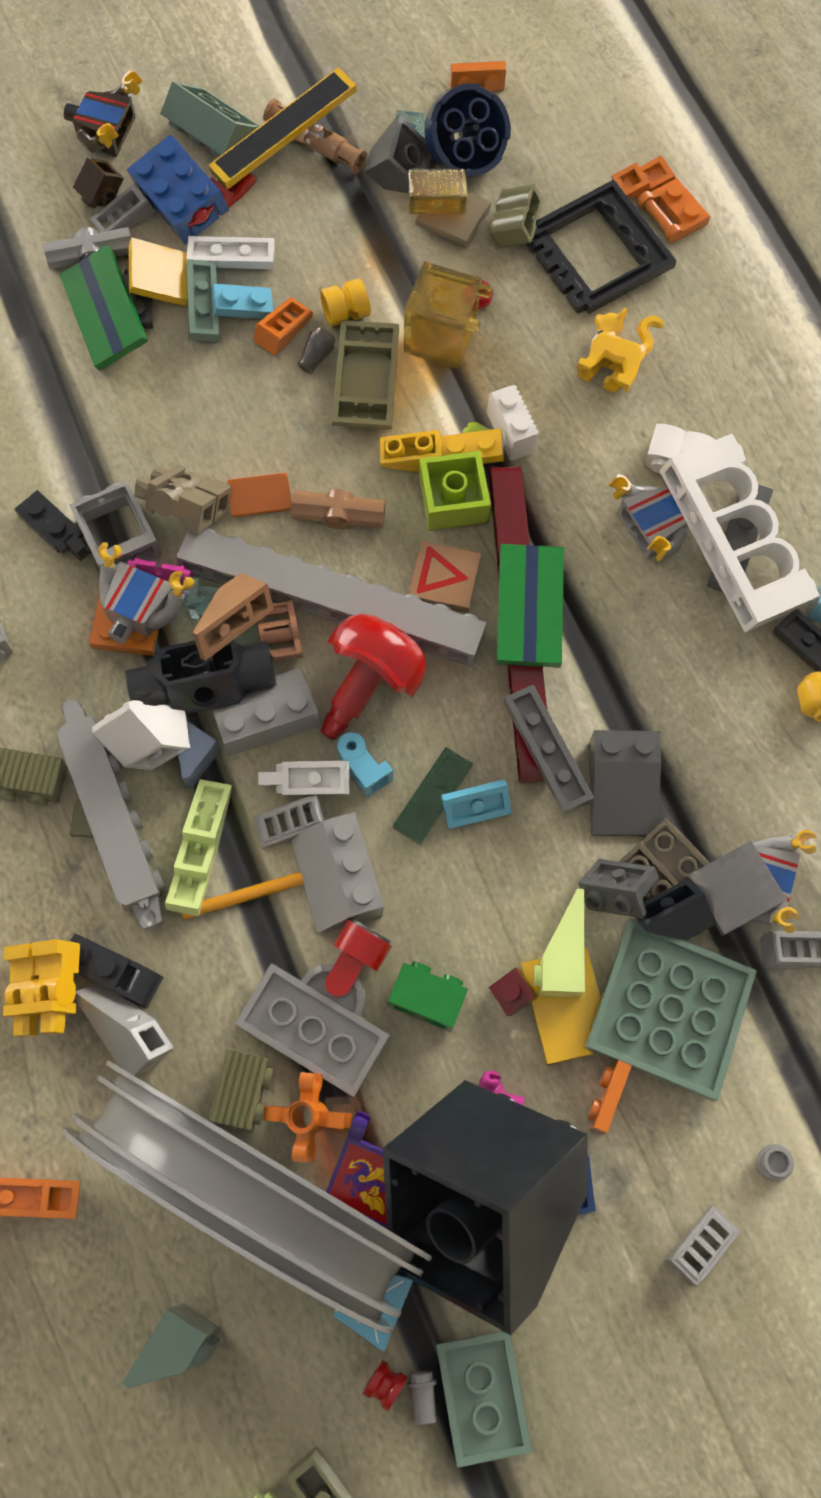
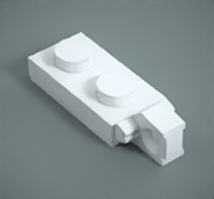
(308, 778)

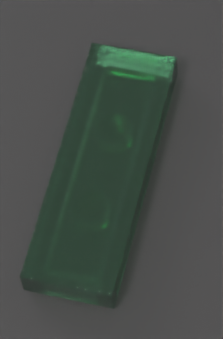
(426, 803)

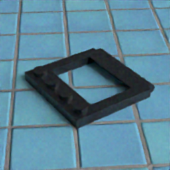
(629, 227)

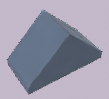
(198, 757)

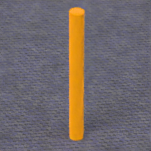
(249, 893)

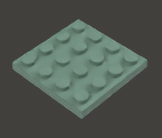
(671, 1010)

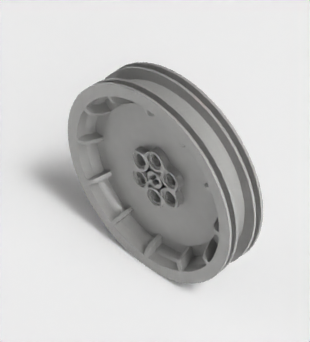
(245, 1200)

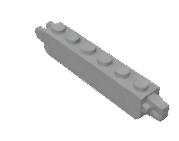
(110, 818)

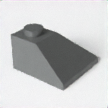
(397, 152)

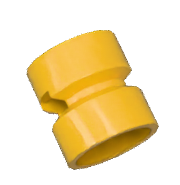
(345, 302)

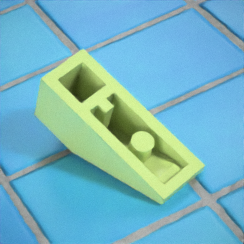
(563, 962)

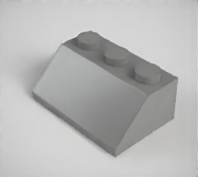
(268, 714)
(337, 873)

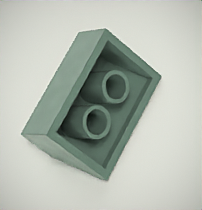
(205, 117)
(175, 1346)

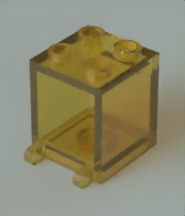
(442, 314)

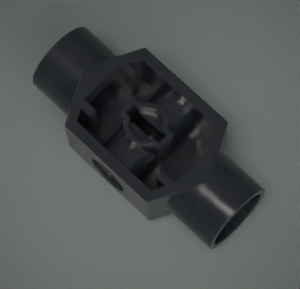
(194, 685)

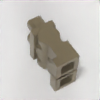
(184, 496)

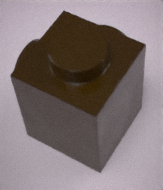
(98, 182)

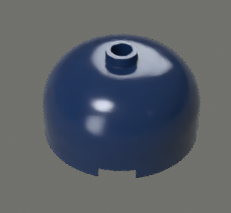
(481, 127)

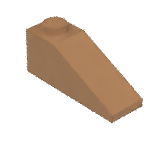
(231, 613)

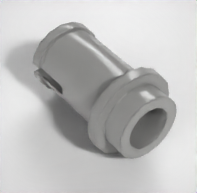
(423, 1397)

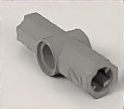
(84, 243)

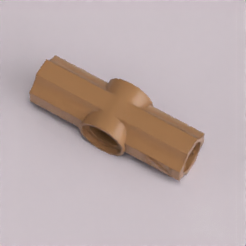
(338, 509)

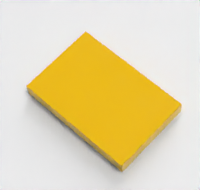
(564, 1021)

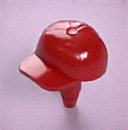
(380, 653)

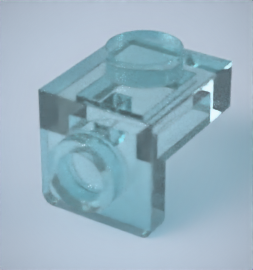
(198, 598)

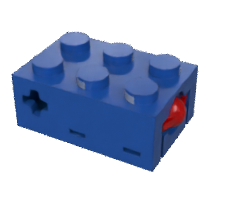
(178, 189)

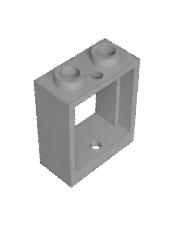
(109, 500)

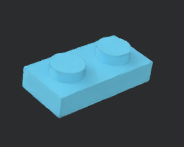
(241, 301)
(476, 804)

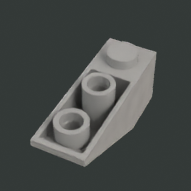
(125, 1029)

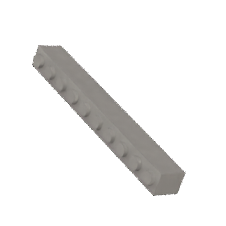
(333, 595)

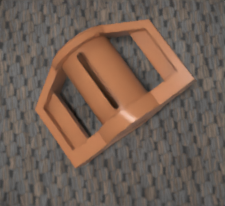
(281, 631)

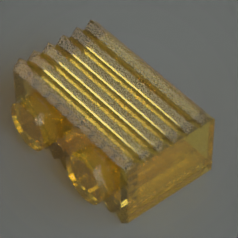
(436, 191)

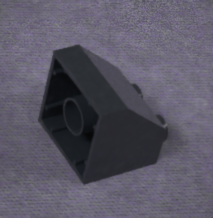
(487, 1198)

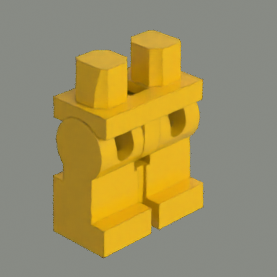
(41, 986)

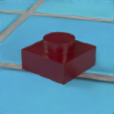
(513, 991)

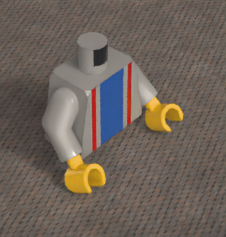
(650, 517)
(137, 598)
(782, 861)

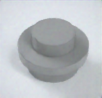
(775, 1162)

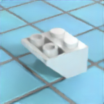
(143, 734)

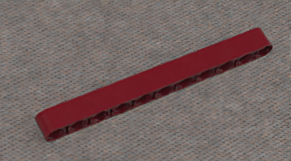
(512, 528)

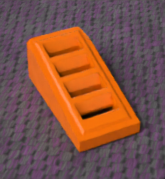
(274, 340)

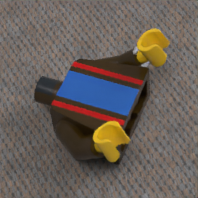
(106, 116)

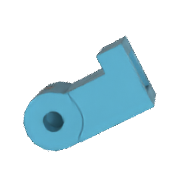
(362, 767)

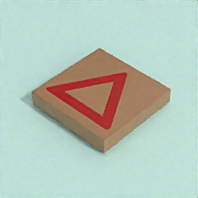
(445, 575)

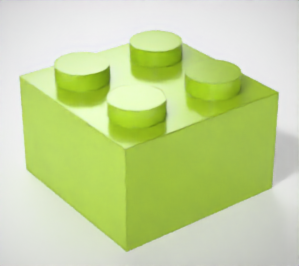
(454, 490)

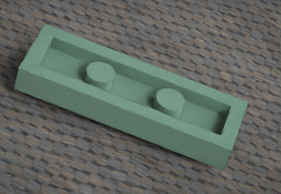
(200, 310)

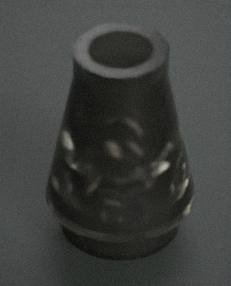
(317, 348)

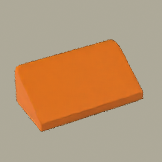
(260, 494)

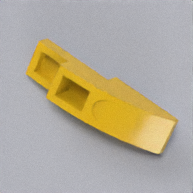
(404, 450)

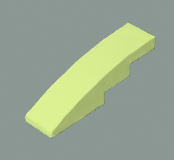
(198, 847)

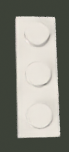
(233, 251)

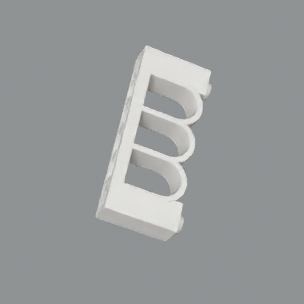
(724, 462)

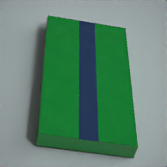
(103, 307)
(530, 606)

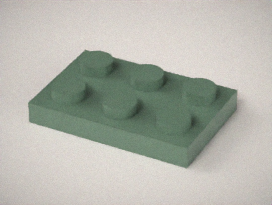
(483, 1398)

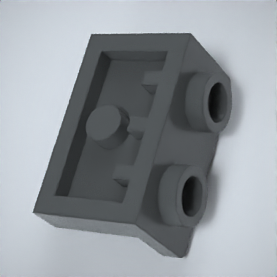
(617, 887)

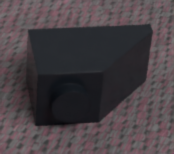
(678, 912)

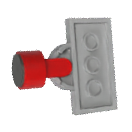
(320, 1016)

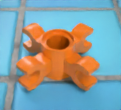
(304, 1146)

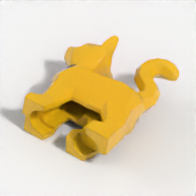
(617, 353)

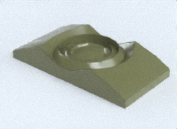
(365, 375)

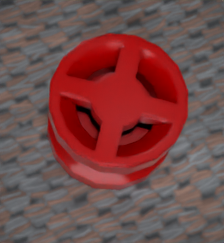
(385, 1385)

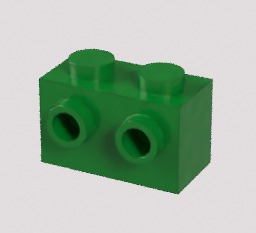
(427, 995)

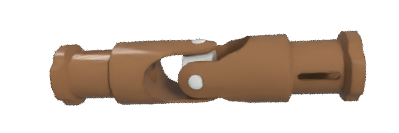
(325, 142)

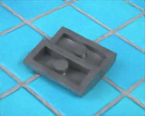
(738, 887)

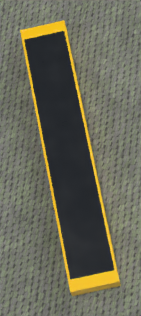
(282, 128)

